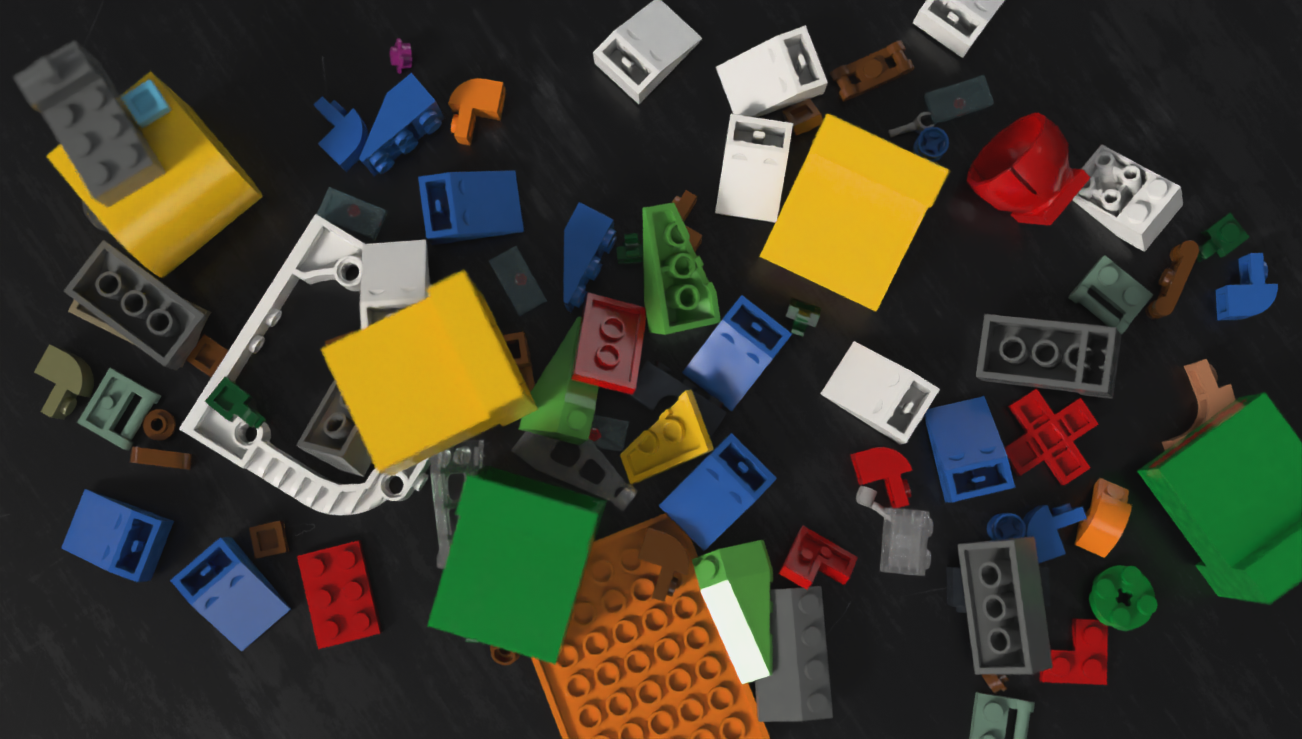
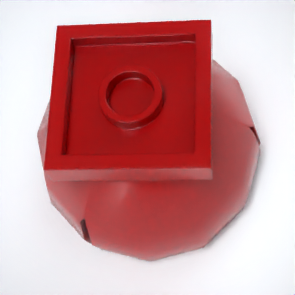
(1027, 171)

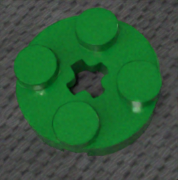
(1139, 592)

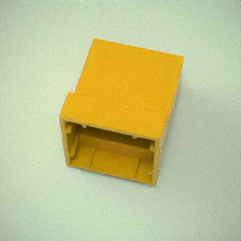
(853, 212)
(429, 376)

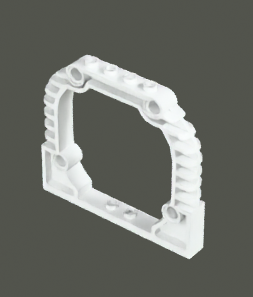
(318, 256)

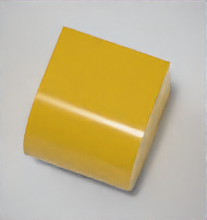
(184, 206)

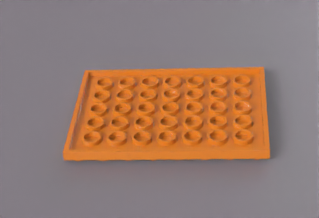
(643, 662)

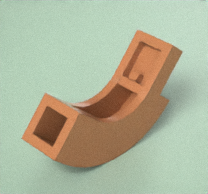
(1209, 396)

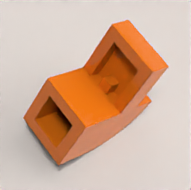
(473, 99)
(1105, 518)

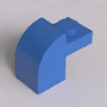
(347, 137)
(1252, 294)
(1044, 527)

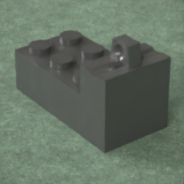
(91, 123)
(1049, 355)

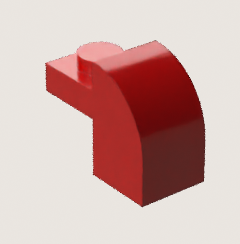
(887, 465)

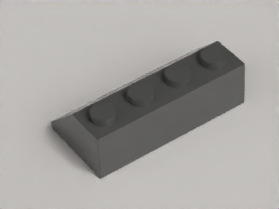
(137, 306)
(335, 436)
(1005, 606)
(800, 661)

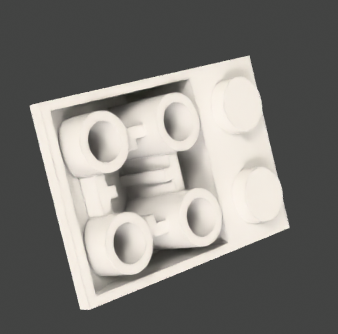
(956, 21)
(645, 49)
(773, 75)
(753, 168)
(1128, 197)
(392, 278)
(880, 392)

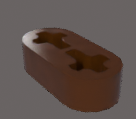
(161, 458)

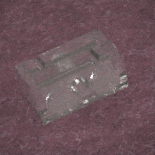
(905, 541)

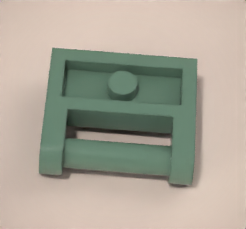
(1116, 288)
(110, 404)
(991, 716)

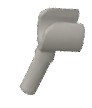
(915, 126)
(866, 497)

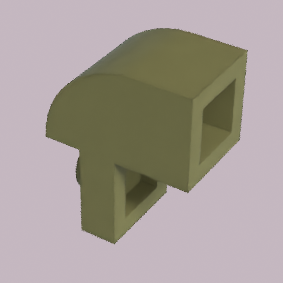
(71, 377)

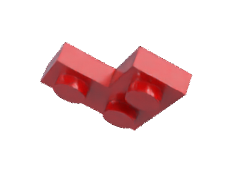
(814, 553)
(1086, 660)

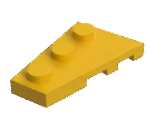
(669, 441)

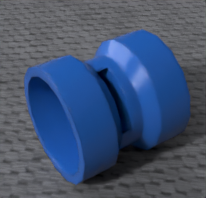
(931, 139)
(1012, 528)

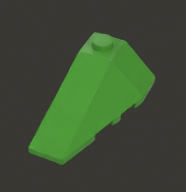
(674, 281)
(562, 403)
(738, 597)

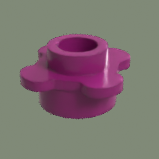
(401, 55)

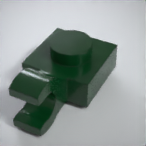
(1222, 238)
(631, 250)
(802, 315)
(232, 402)

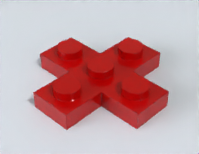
(1049, 436)

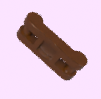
(872, 71)
(1173, 279)

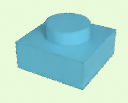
(146, 103)

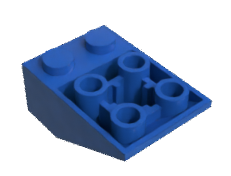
(402, 120)
(470, 205)
(585, 241)
(736, 352)
(968, 450)
(717, 492)
(117, 536)
(231, 593)

